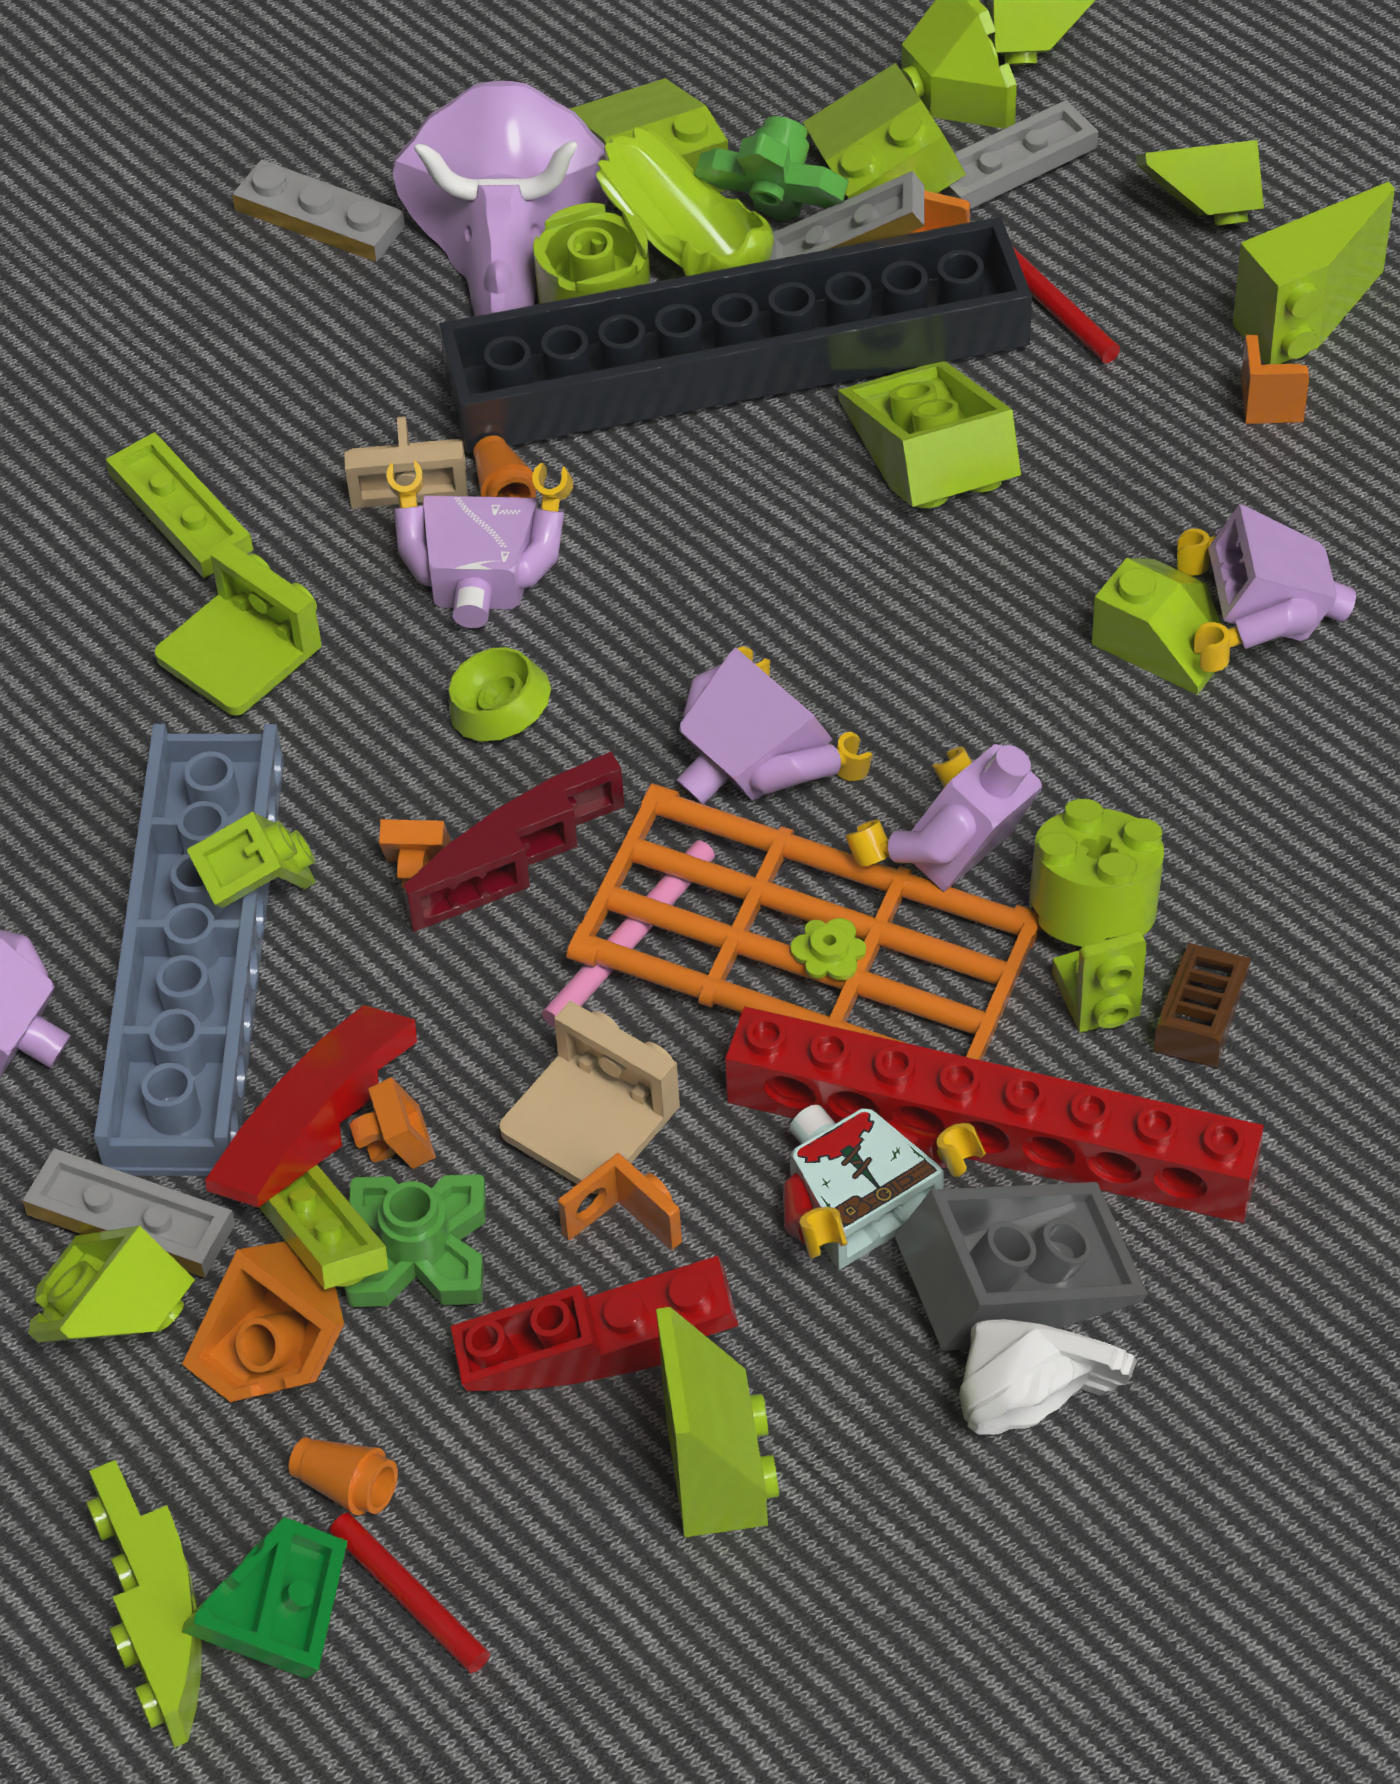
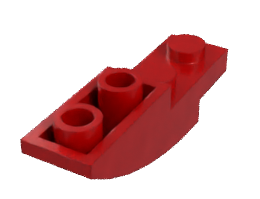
(590, 1338)

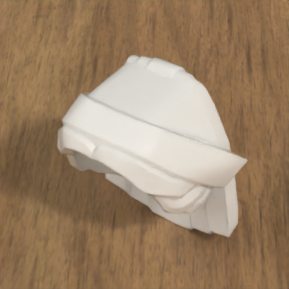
(1030, 1370)

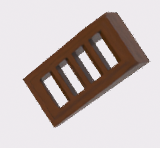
(1194, 1040)

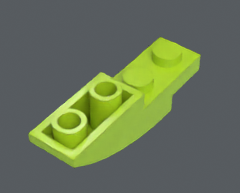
(153, 1603)

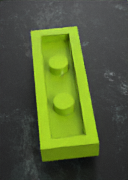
(176, 501)
(326, 1231)

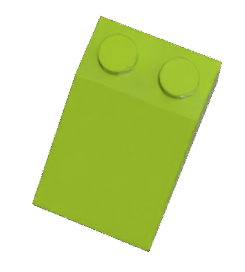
(664, 109)
(883, 134)
(1311, 273)
(934, 433)
(713, 1432)

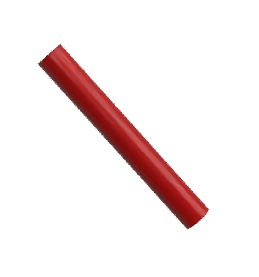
(1068, 313)
(410, 1593)

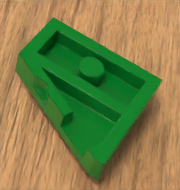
(276, 1599)

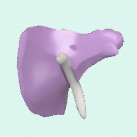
(490, 177)

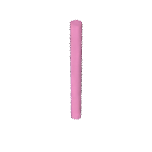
(627, 934)

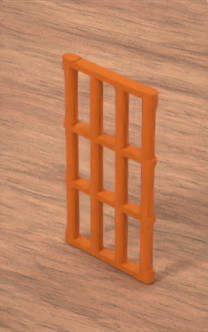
(761, 891)

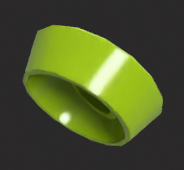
(497, 694)

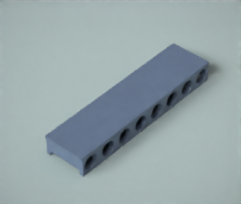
(185, 964)

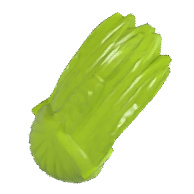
(678, 209)

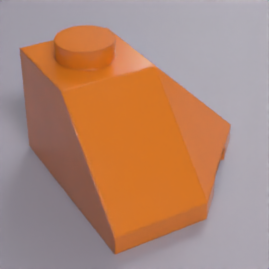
(265, 1326)

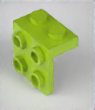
(245, 635)

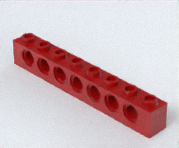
(1019, 1115)

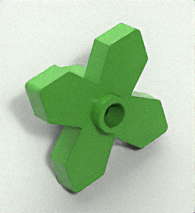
(774, 171)
(422, 1237)

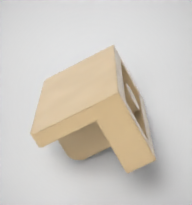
(440, 463)

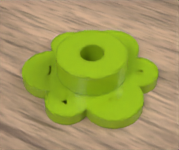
(829, 949)

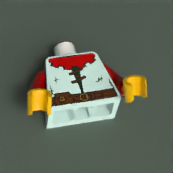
(864, 1178)

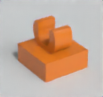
(411, 843)
(393, 1127)

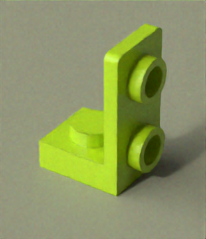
(249, 856)
(1103, 981)

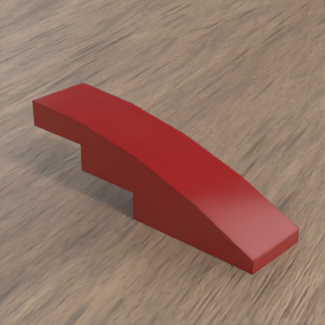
(303, 1112)

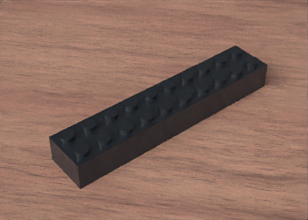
(736, 333)

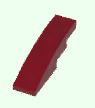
(496, 852)

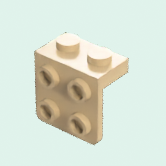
(594, 1098)

